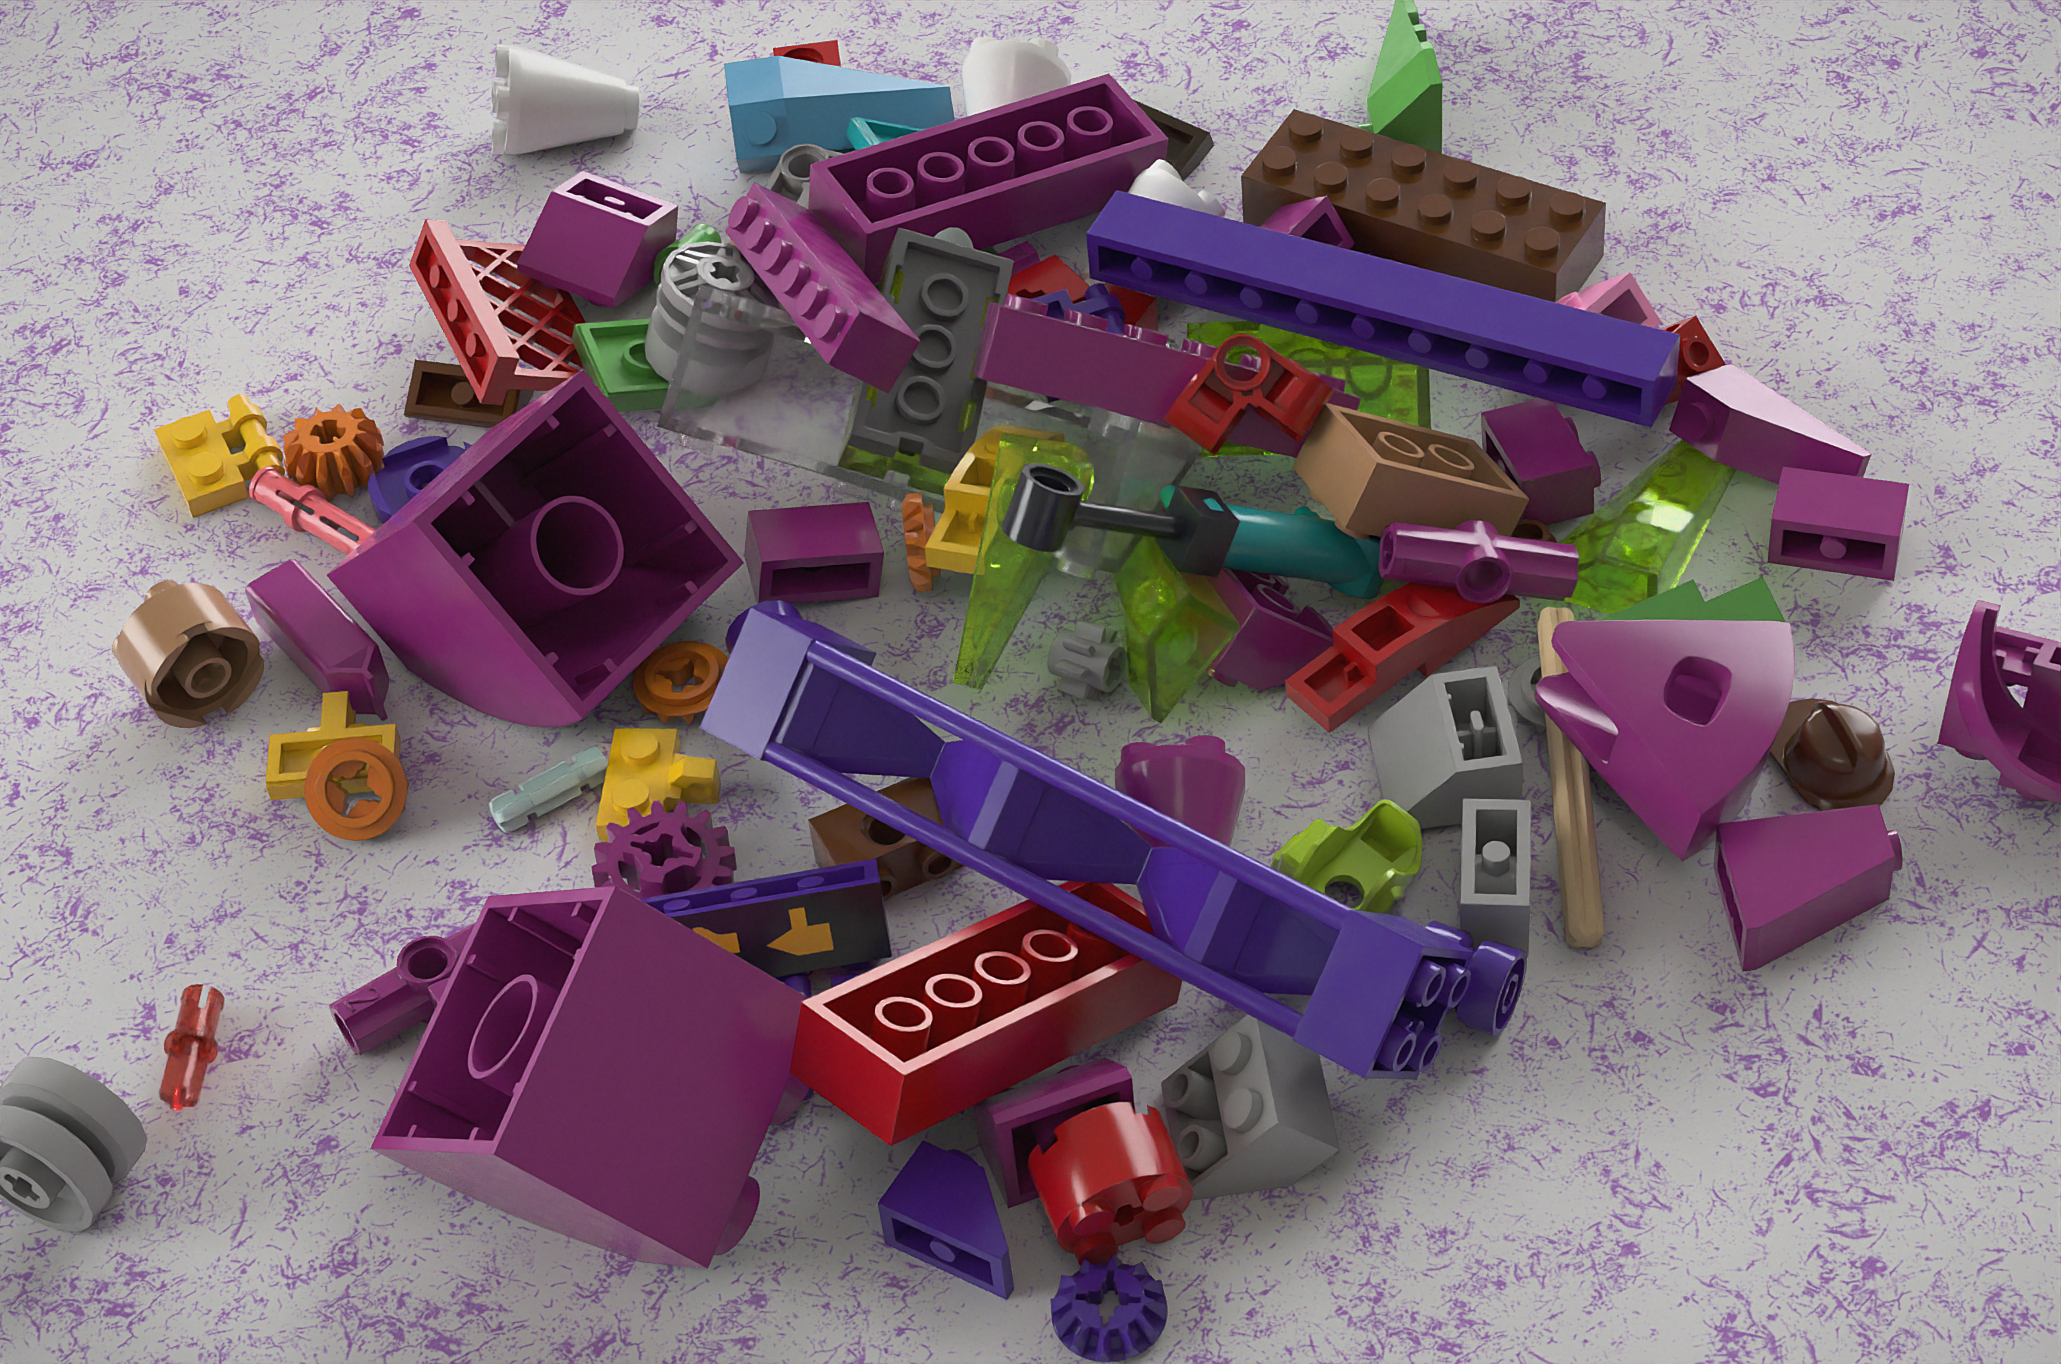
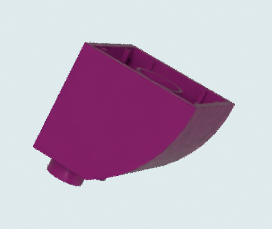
(539, 563)
(601, 1076)

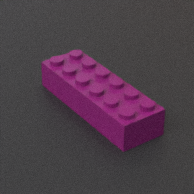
(989, 172)
(1113, 371)

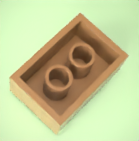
(1394, 471)

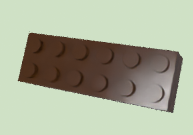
(1430, 207)

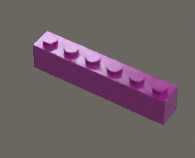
(821, 288)

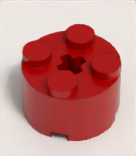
(1111, 1181)

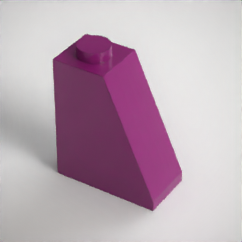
(1801, 876)

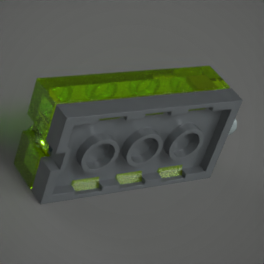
(937, 402)

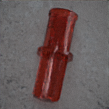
(190, 1047)

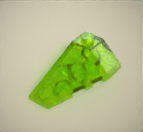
(1647, 530)
(1005, 570)
(1167, 626)

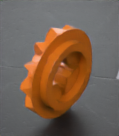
(918, 527)
(673, 666)
(328, 800)

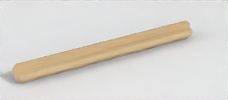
(1572, 811)

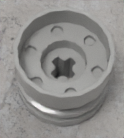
(693, 264)

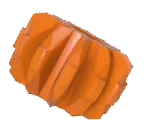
(334, 451)

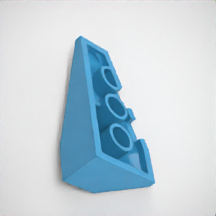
(799, 102)

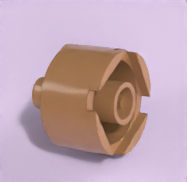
(189, 653)

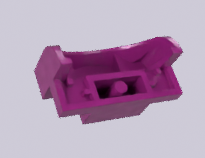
(1986, 719)

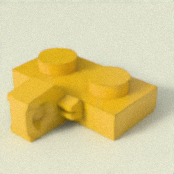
(293, 752)
(648, 769)

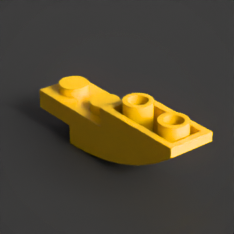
(966, 494)

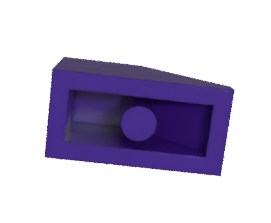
(948, 1218)

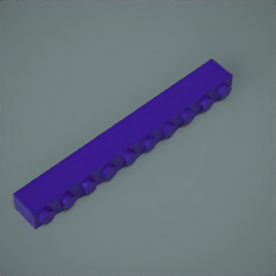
(1385, 308)

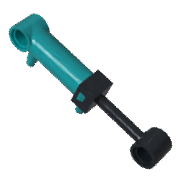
(1199, 532)

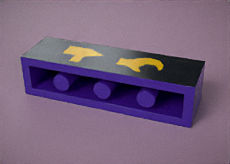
(792, 919)

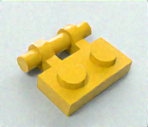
(201, 455)

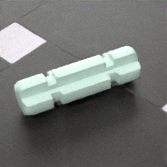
(549, 789)

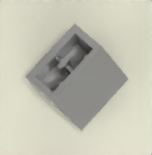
(1447, 746)
(1249, 1112)

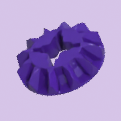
(1134, 1323)

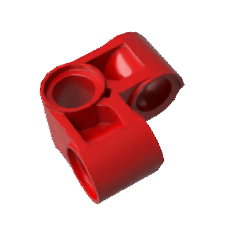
(1279, 393)

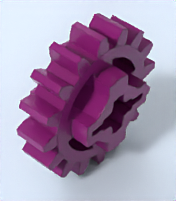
(657, 854)

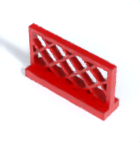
(475, 321)

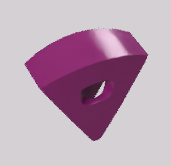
(1673, 714)

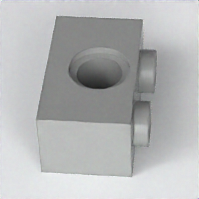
(1496, 871)

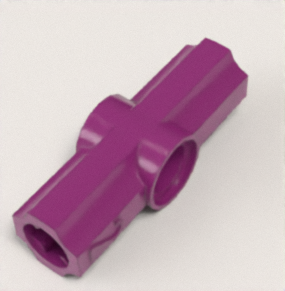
(1478, 561)
(400, 995)

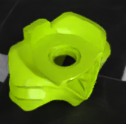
(1373, 854)

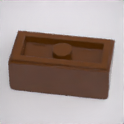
(445, 395)

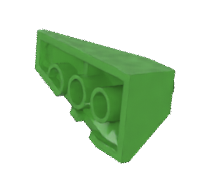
(1406, 84)

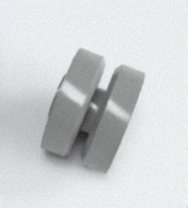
(63, 1143)

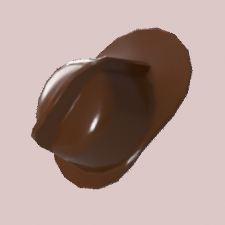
(1833, 755)

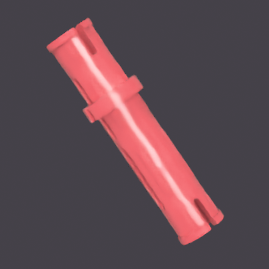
(279, 495)

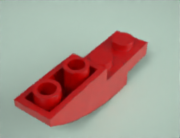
(1386, 642)

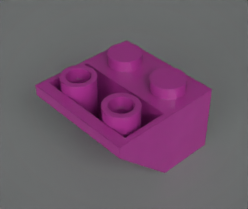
(598, 239)

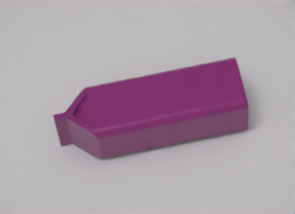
(320, 636)

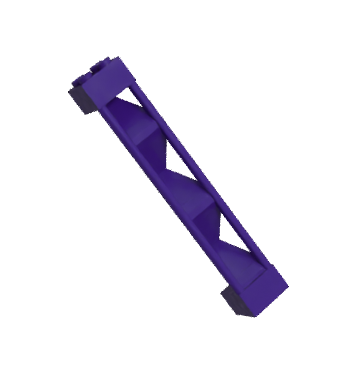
(1026, 818)

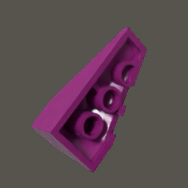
(1272, 635)

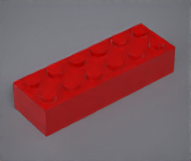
(975, 1014)

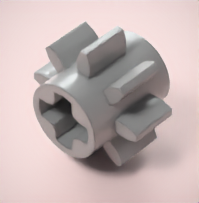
(1087, 660)

